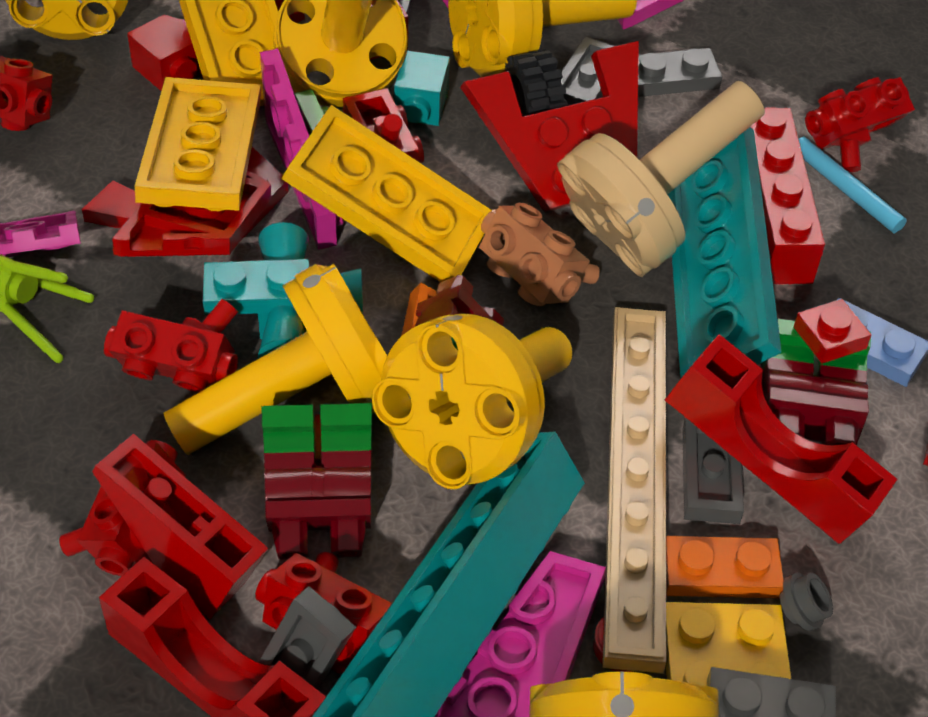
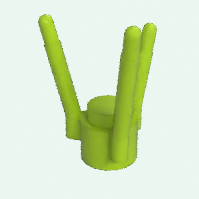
(19, 285)

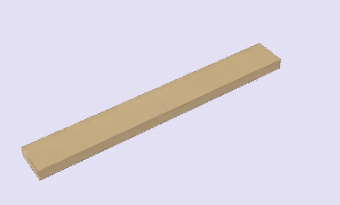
(636, 495)

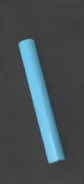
(851, 186)

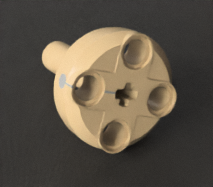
(628, 198)

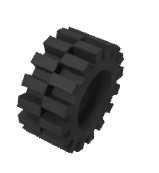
(536, 81)

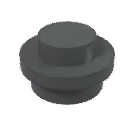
(806, 600)

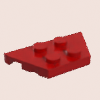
(191, 229)

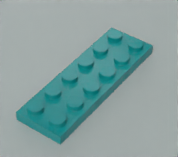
(725, 261)

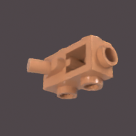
(534, 255)

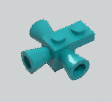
(258, 287)

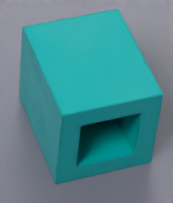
(423, 87)

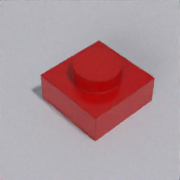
(832, 331)

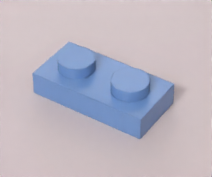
(893, 349)

